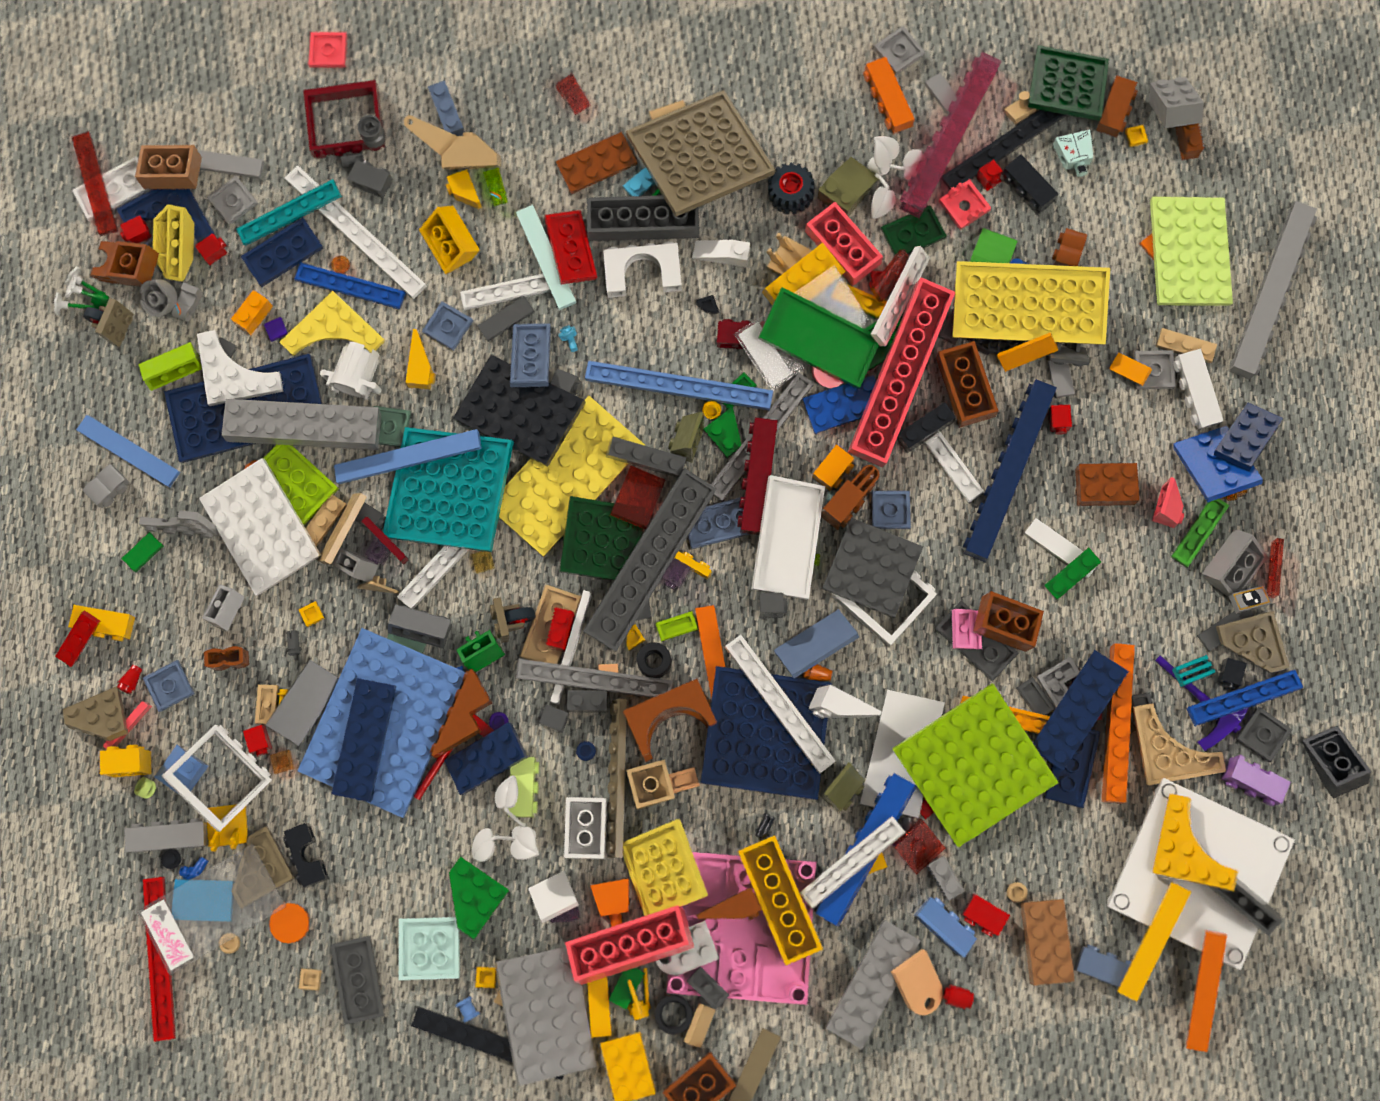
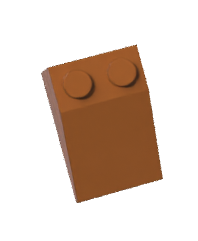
(736, 907)

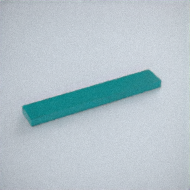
(289, 212)

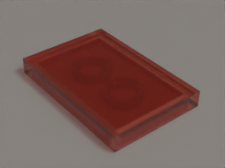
(638, 497)

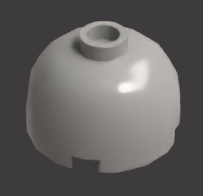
(158, 297)

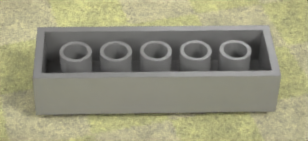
(871, 984)

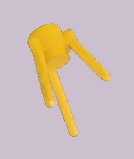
(639, 1008)

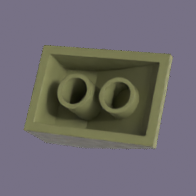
(847, 186)
(688, 436)
(843, 788)

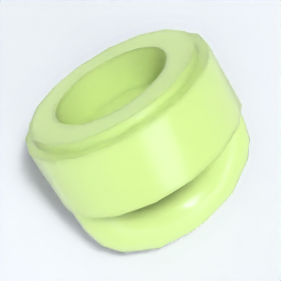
(143, 787)

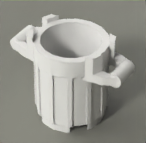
(354, 372)

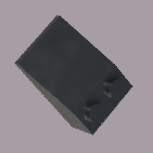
(1337, 762)

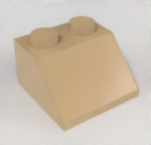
(650, 784)

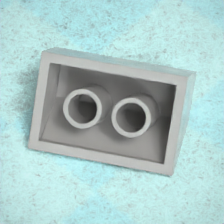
(1235, 563)

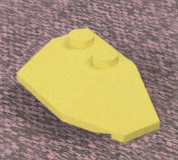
(174, 241)

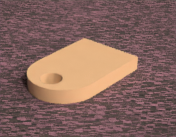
(918, 982)

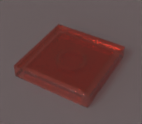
(918, 846)

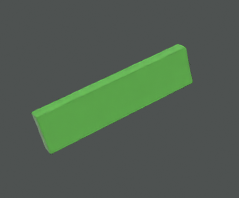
(1199, 532)

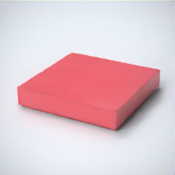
(327, 50)

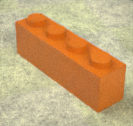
(889, 95)

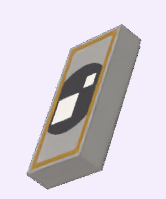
(1249, 599)

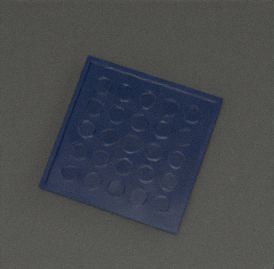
(751, 745)

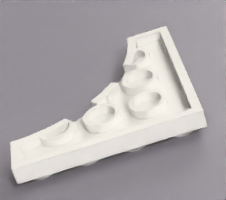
(229, 380)

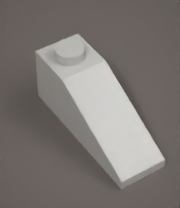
(722, 251)

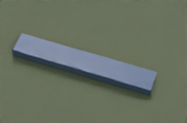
(128, 451)

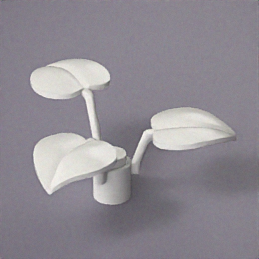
(885, 151)
(523, 837)

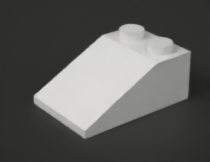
(835, 703)

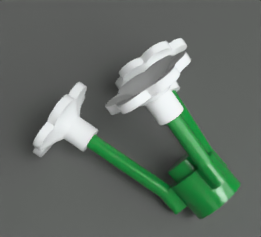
(98, 298)

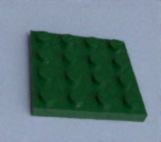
(1068, 83)
(595, 540)

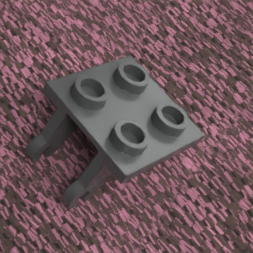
(1076, 356)

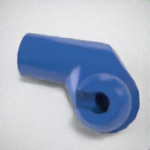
(191, 872)

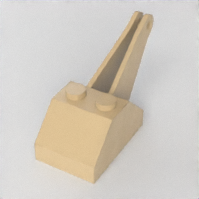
(455, 151)

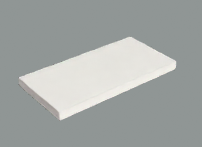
(788, 537)
(899, 720)

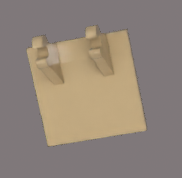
(787, 254)

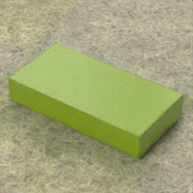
(676, 626)

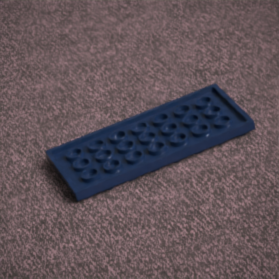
(199, 426)

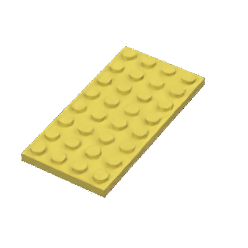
(1031, 301)
(539, 495)

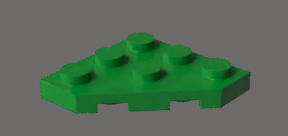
(474, 897)

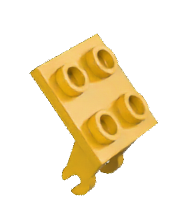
(233, 833)

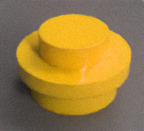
(711, 409)

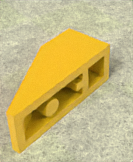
(419, 369)

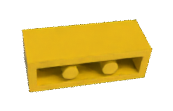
(112, 623)

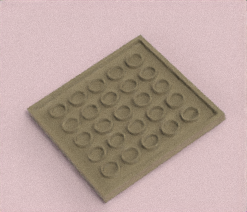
(700, 153)

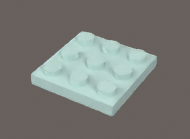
(429, 948)

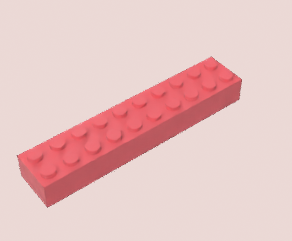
(901, 372)

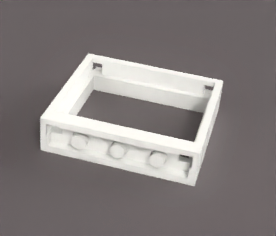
(874, 627)
(235, 747)

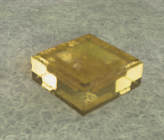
(483, 561)

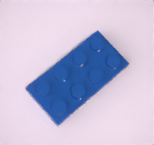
(838, 405)

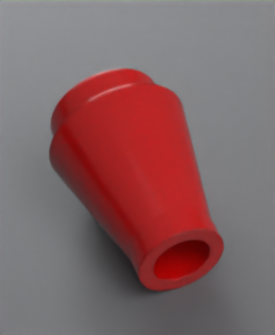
(129, 680)

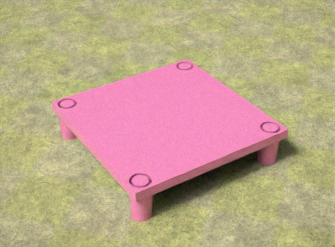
(747, 952)

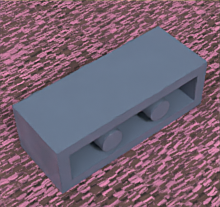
(446, 108)
(1101, 966)

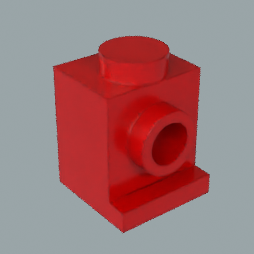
(989, 175)

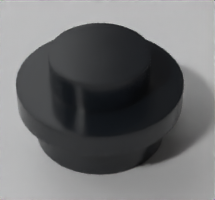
(171, 859)

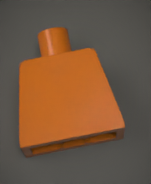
(612, 899)

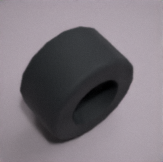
(648, 649)

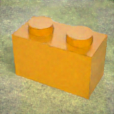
(252, 312)
(833, 468)

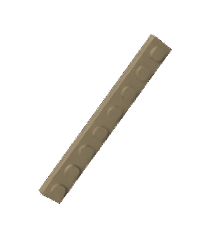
(617, 779)

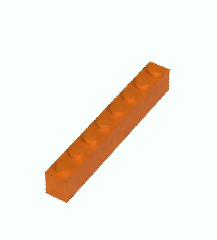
(1118, 729)

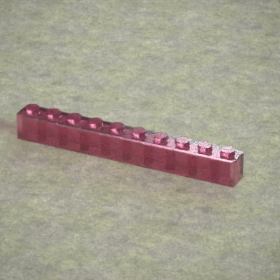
(950, 135)

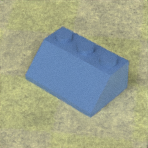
(946, 926)

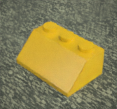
(448, 238)

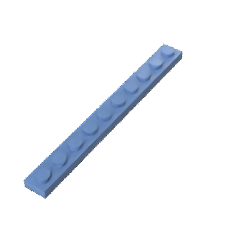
(679, 385)

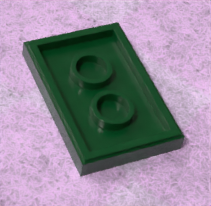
(912, 231)

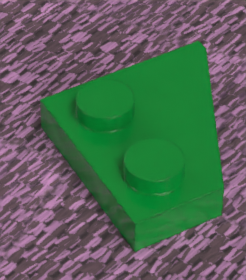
(725, 433)

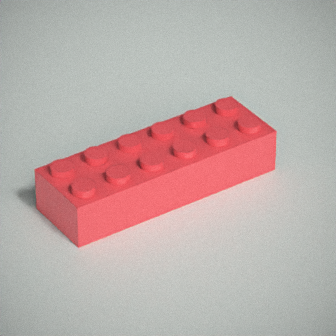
(629, 945)

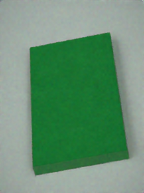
(819, 338)

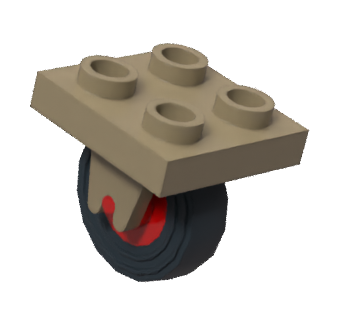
(110, 321)
(509, 618)

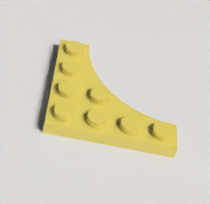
(331, 321)

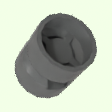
(371, 131)

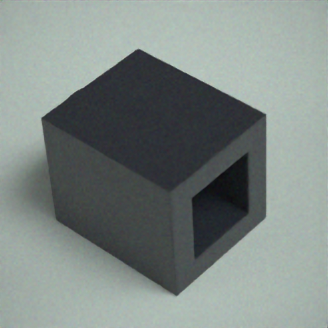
(1231, 673)

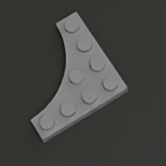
(186, 522)

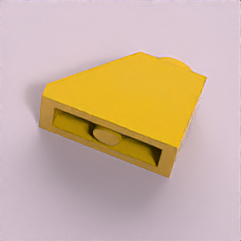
(462, 188)

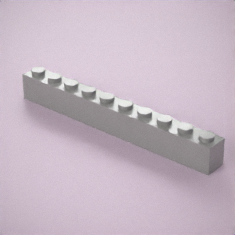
(1273, 289)

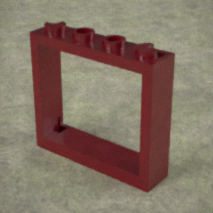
(336, 93)

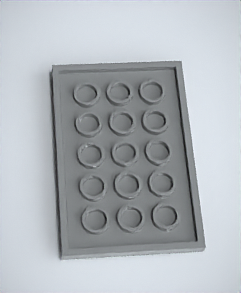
(544, 1016)

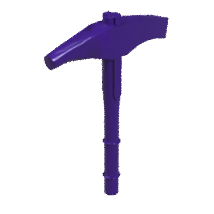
(1223, 725)

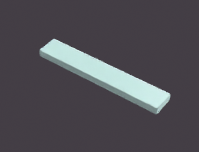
(544, 255)

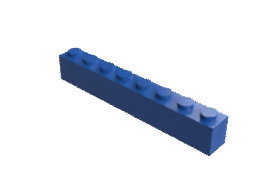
(888, 804)

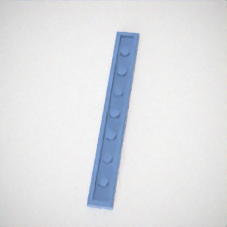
(407, 456)

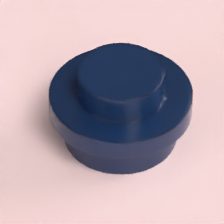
(585, 751)

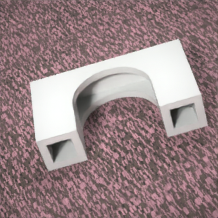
(619, 259)

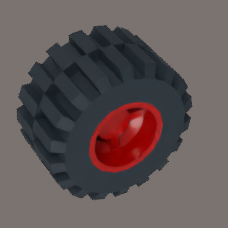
(791, 188)

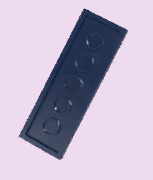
(1079, 709)
(364, 740)

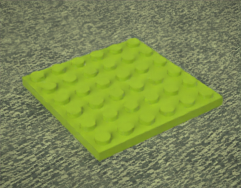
(975, 765)

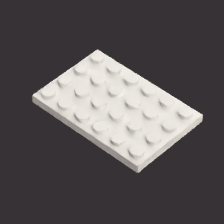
(260, 526)

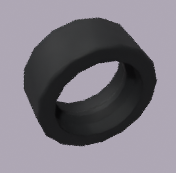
(658, 1014)

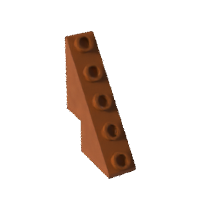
(460, 722)

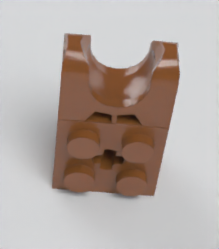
(126, 263)
(850, 497)

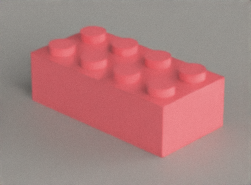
(844, 242)

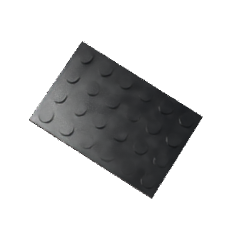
(529, 416)

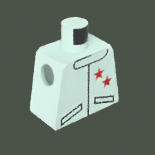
(1075, 151)

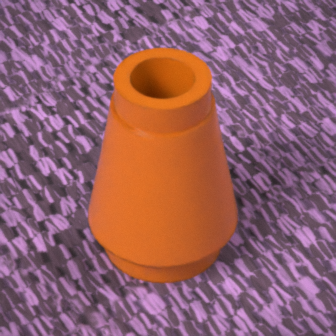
(818, 673)

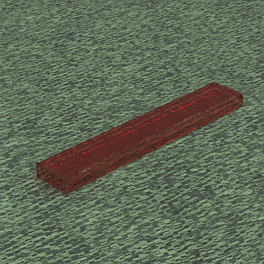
(94, 184)

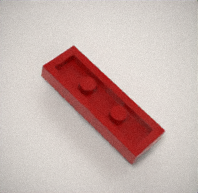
(77, 638)

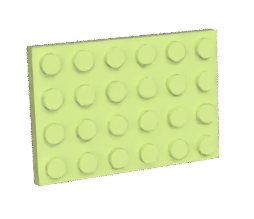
(1191, 251)

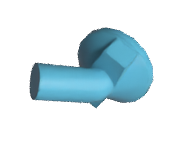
(568, 333)

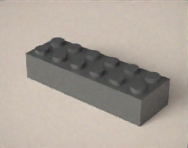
(638, 219)

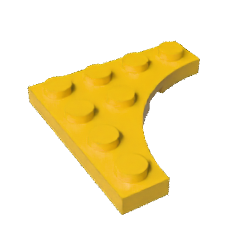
(1181, 854)

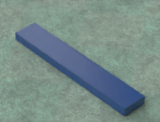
(350, 286)
(1244, 698)

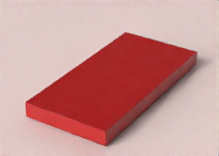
(570, 247)

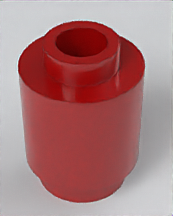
(958, 997)

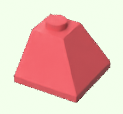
(1169, 505)

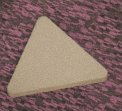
(377, 584)

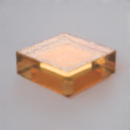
(282, 762)

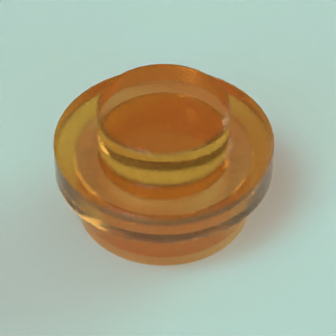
(340, 264)

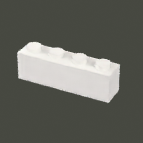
(1198, 389)

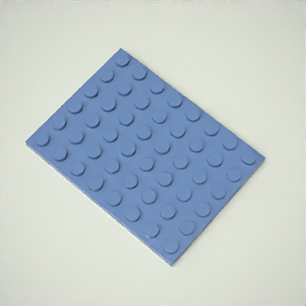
(418, 711)

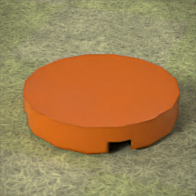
(290, 923)

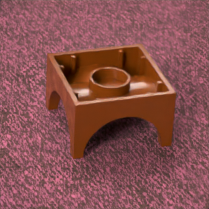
(682, 700)

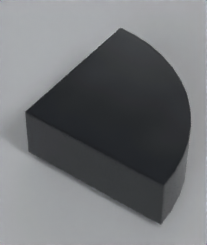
(708, 304)

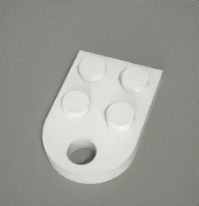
(702, 954)

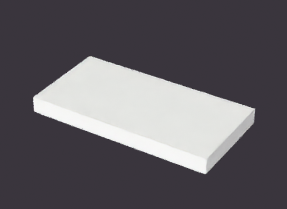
(120, 185)

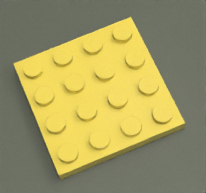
(663, 868)

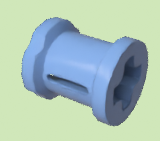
(467, 1009)

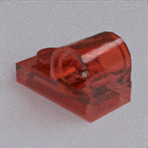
(572, 94)

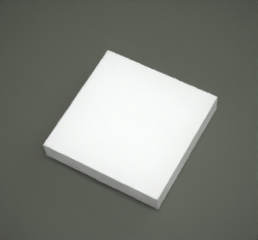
(553, 896)

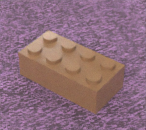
(1047, 942)

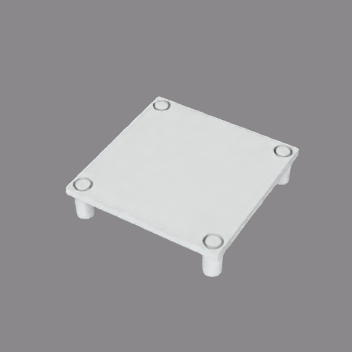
(1225, 837)

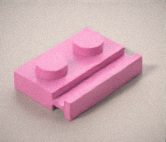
(962, 630)

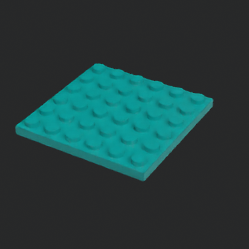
(450, 498)

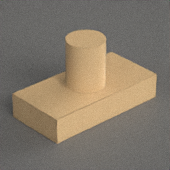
(1019, 111)

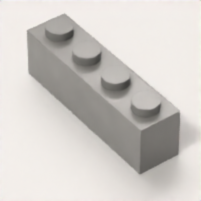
(166, 837)

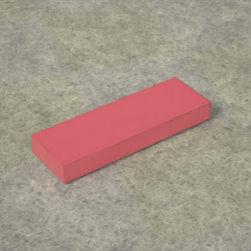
(131, 721)

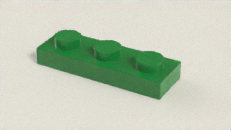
(1072, 573)

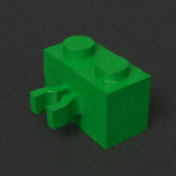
(480, 651)

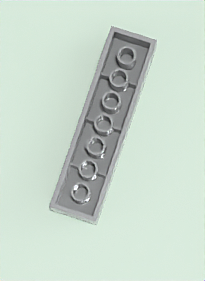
(301, 424)

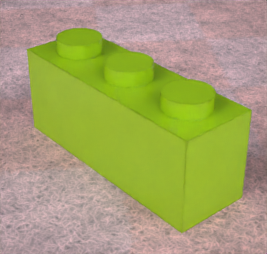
(170, 366)

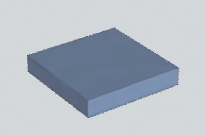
(447, 326)
(891, 509)
(168, 685)

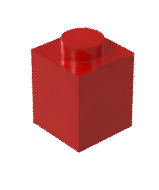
(135, 230)
(211, 249)
(1060, 419)
(257, 740)

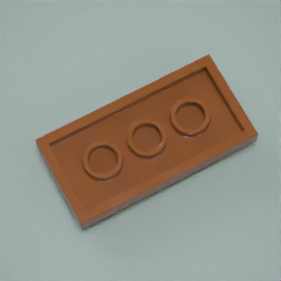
(596, 163)

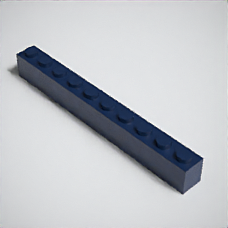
(1010, 470)

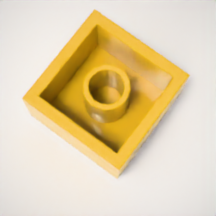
(125, 762)

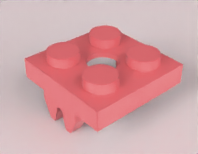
(968, 193)

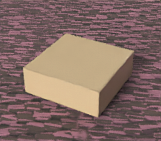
(310, 979)

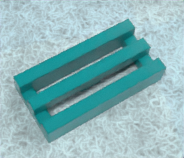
(1206, 665)

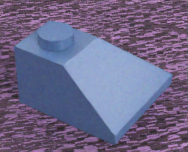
(187, 773)

